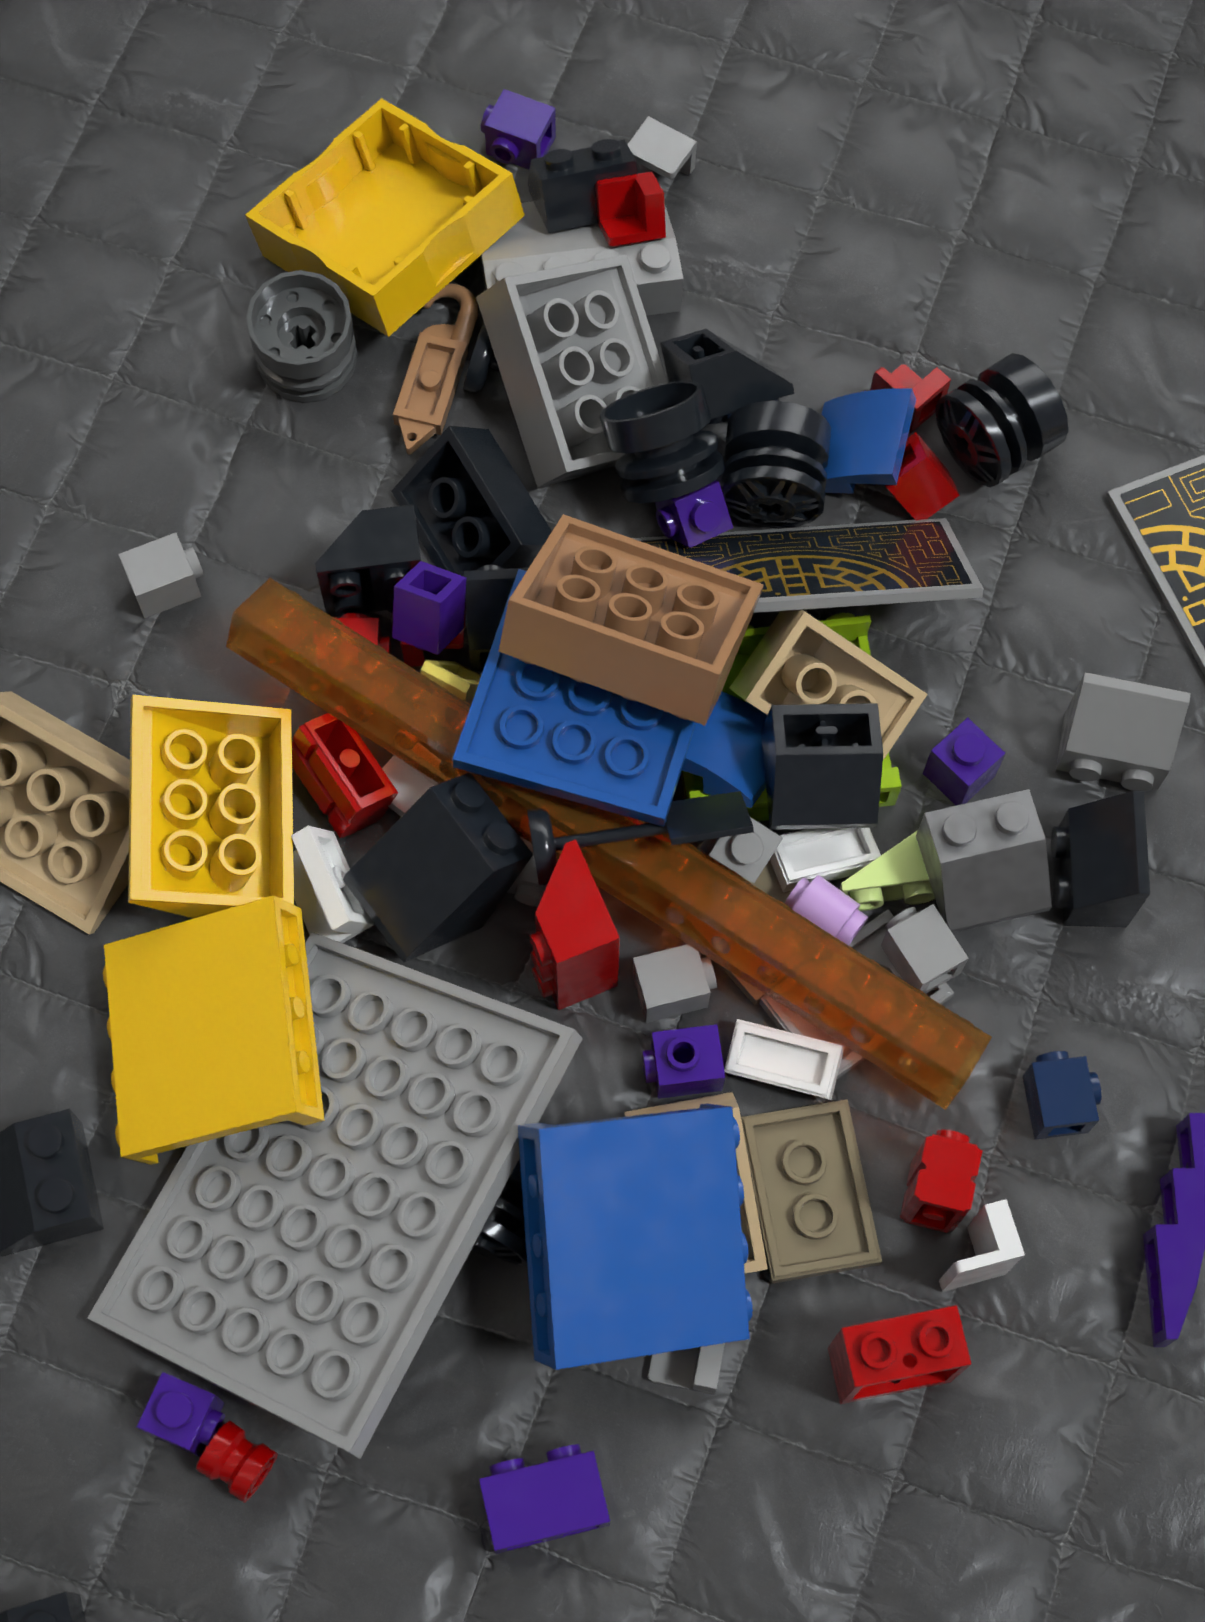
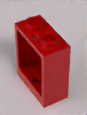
(915, 1347)

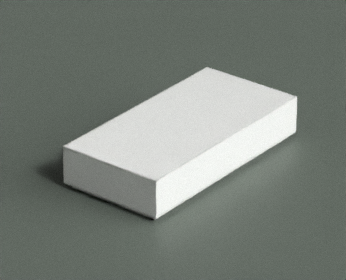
(822, 852)
(784, 1059)

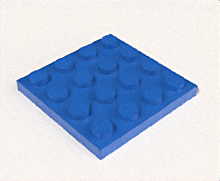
(571, 738)

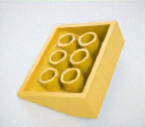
(209, 805)

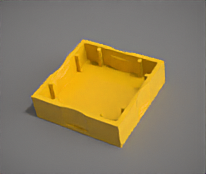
(387, 214)

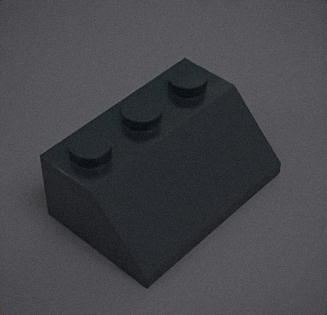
(472, 504)

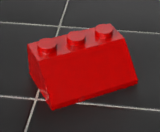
(574, 935)

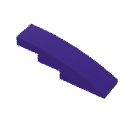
(1177, 1247)

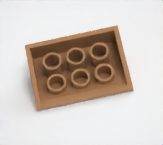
(630, 618)

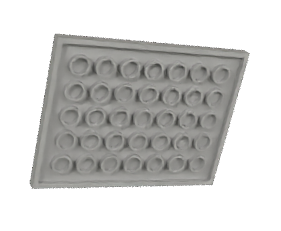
(323, 1249)

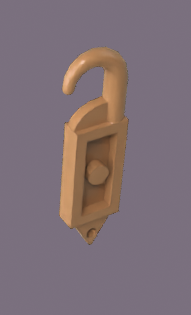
(435, 371)

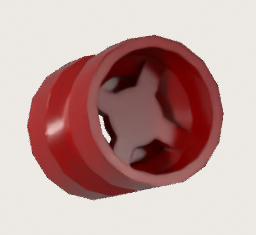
(236, 1461)

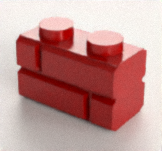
(341, 774)
(941, 1181)

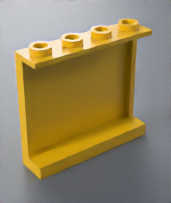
(211, 1028)

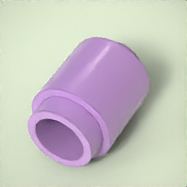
(827, 908)

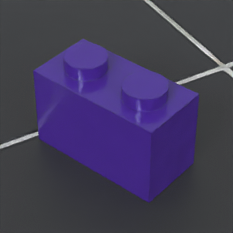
(544, 1499)

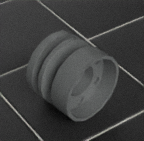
(302, 336)

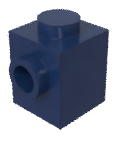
(1061, 1095)

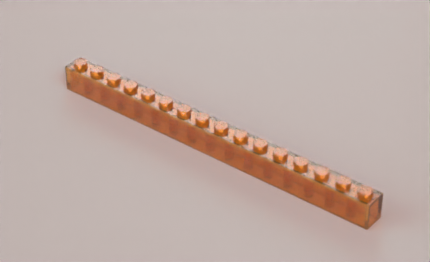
(664, 882)

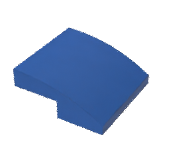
(867, 437)
(729, 750)

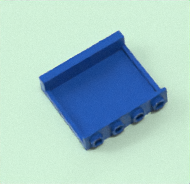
(634, 1235)

